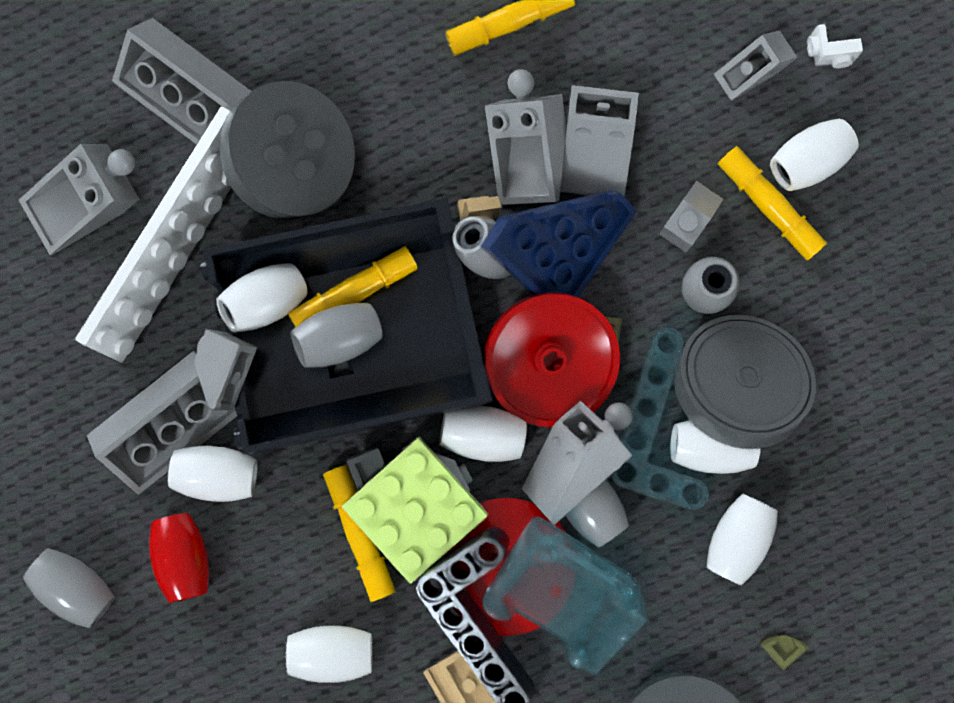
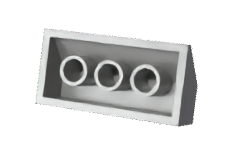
(174, 79)
(162, 418)

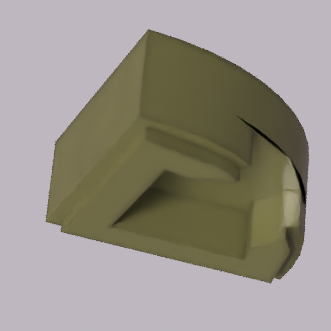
(783, 649)

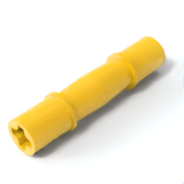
(502, 22)
(772, 203)
(359, 286)
(371, 564)

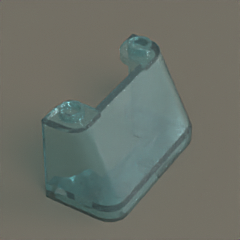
(568, 594)

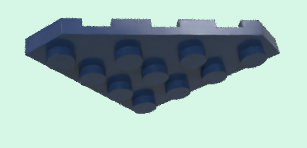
(561, 242)

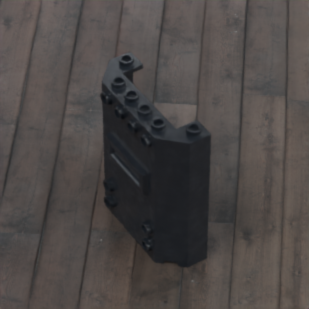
(427, 346)

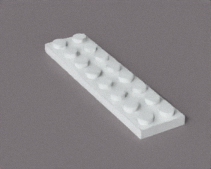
(160, 250)

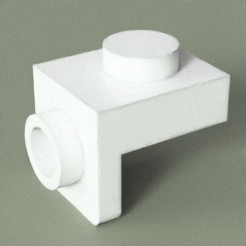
(837, 53)

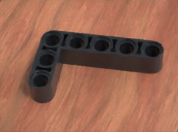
(473, 621)

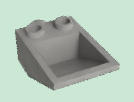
(526, 154)
(80, 195)
(577, 458)

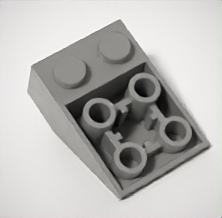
(598, 140)

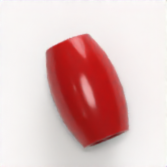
(179, 557)

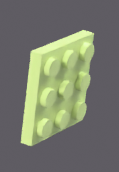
(415, 510)

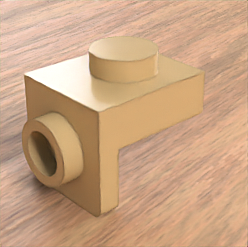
(480, 207)

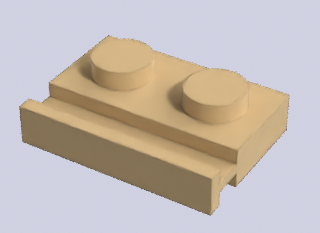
(456, 682)

